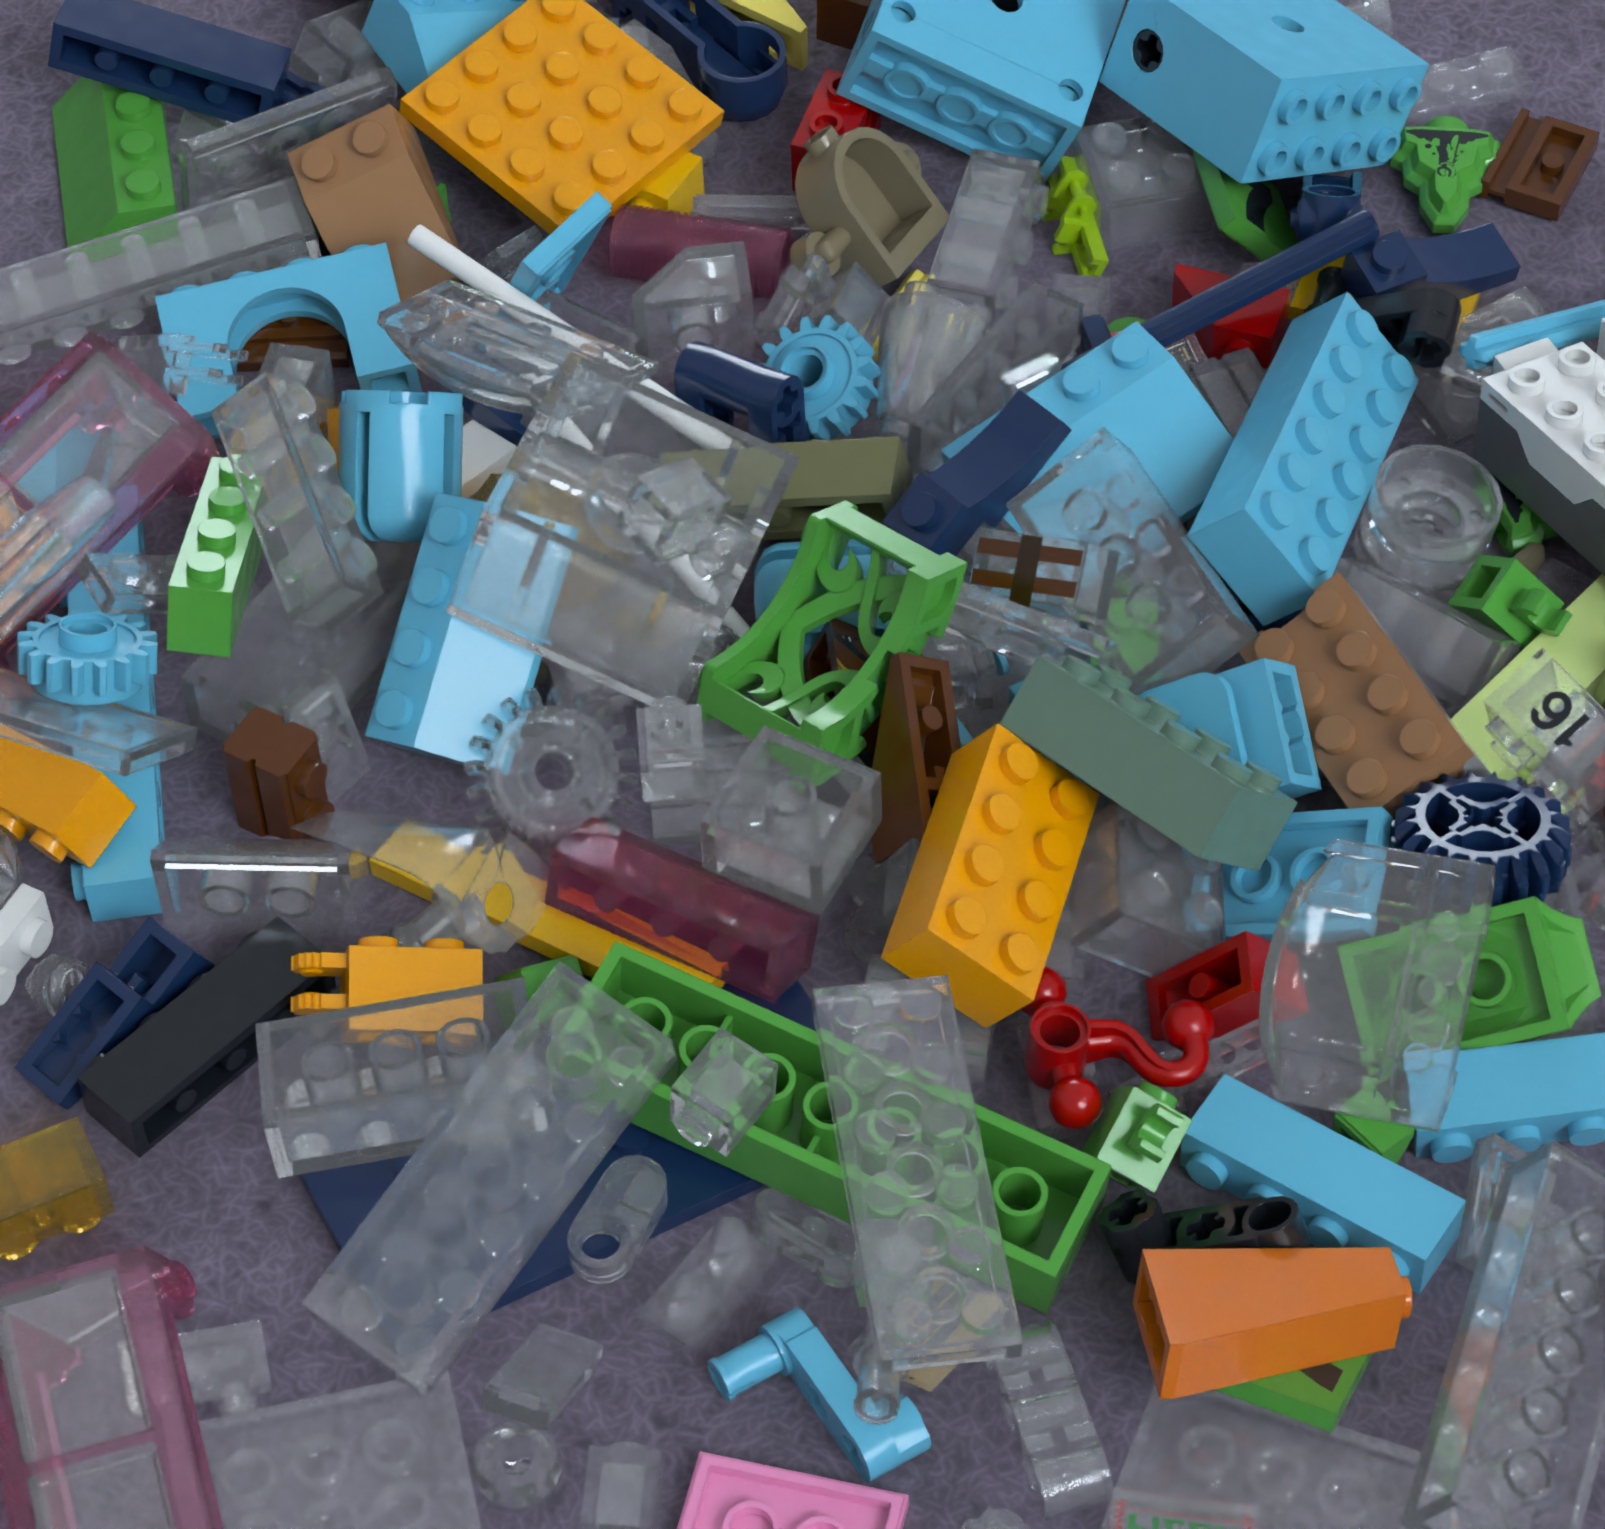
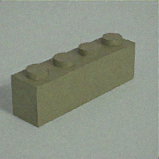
(861, 470)

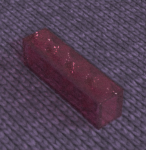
(681, 909)

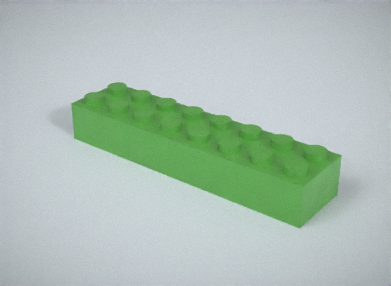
(1039, 1185)

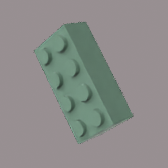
(1149, 761)

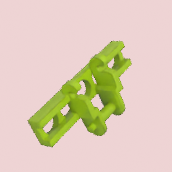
(1077, 219)

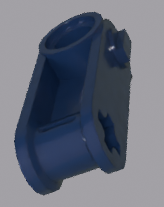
(1325, 203)

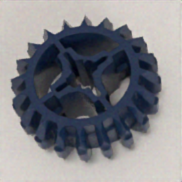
(1492, 825)

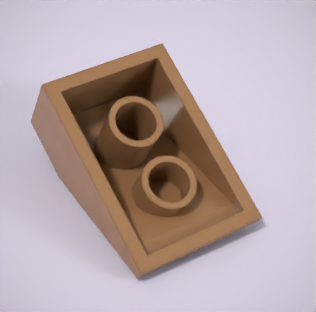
(373, 189)

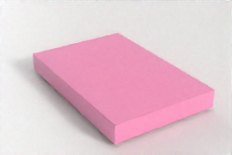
(760, 1496)

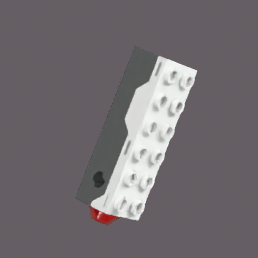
(1546, 442)

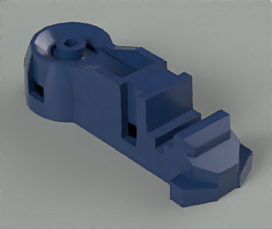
(719, 52)

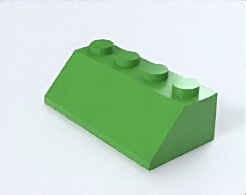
(111, 160)

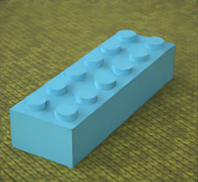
(1304, 459)

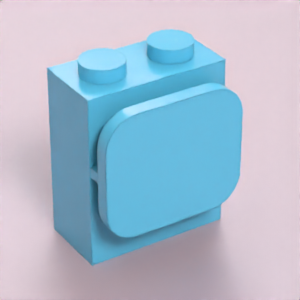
(1256, 713)

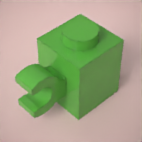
(1510, 600)
(1138, 1135)

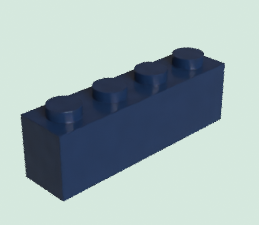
(169, 57)

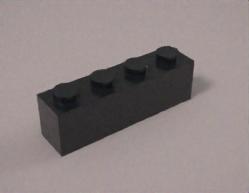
(197, 1040)

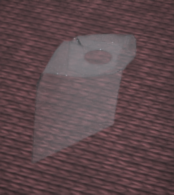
(454, 861)

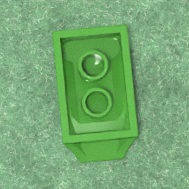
(1529, 976)

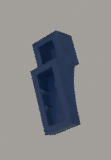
(1455, 262)
(976, 483)
(109, 1008)

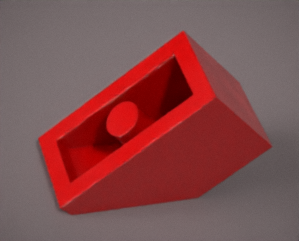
(1255, 326)
(1221, 978)

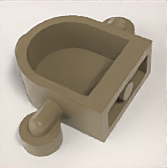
(864, 203)

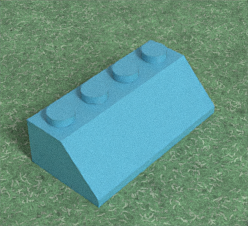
(440, 668)

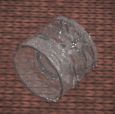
(1429, 517)

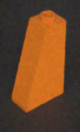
(1263, 1311)

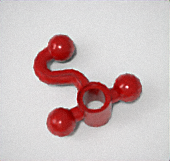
(1076, 1100)

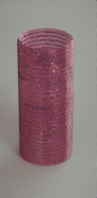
(651, 237)

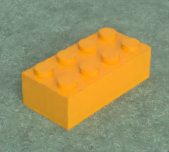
(992, 875)

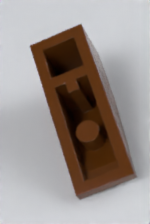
(912, 747)

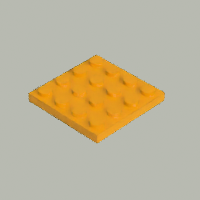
(560, 110)

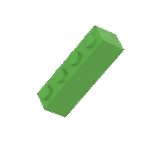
(213, 568)

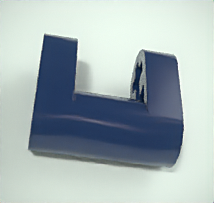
(730, 383)

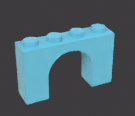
(336, 289)

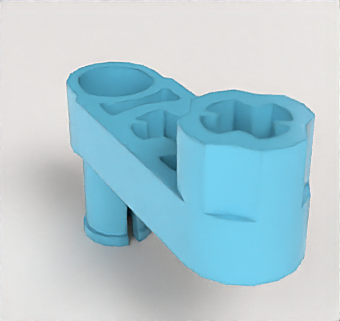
(798, 1349)

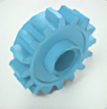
(841, 365)
(87, 657)

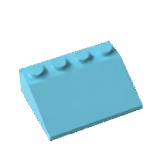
(1143, 401)

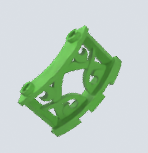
(774, 645)

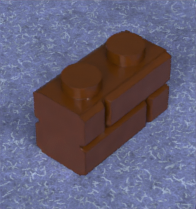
(275, 775)

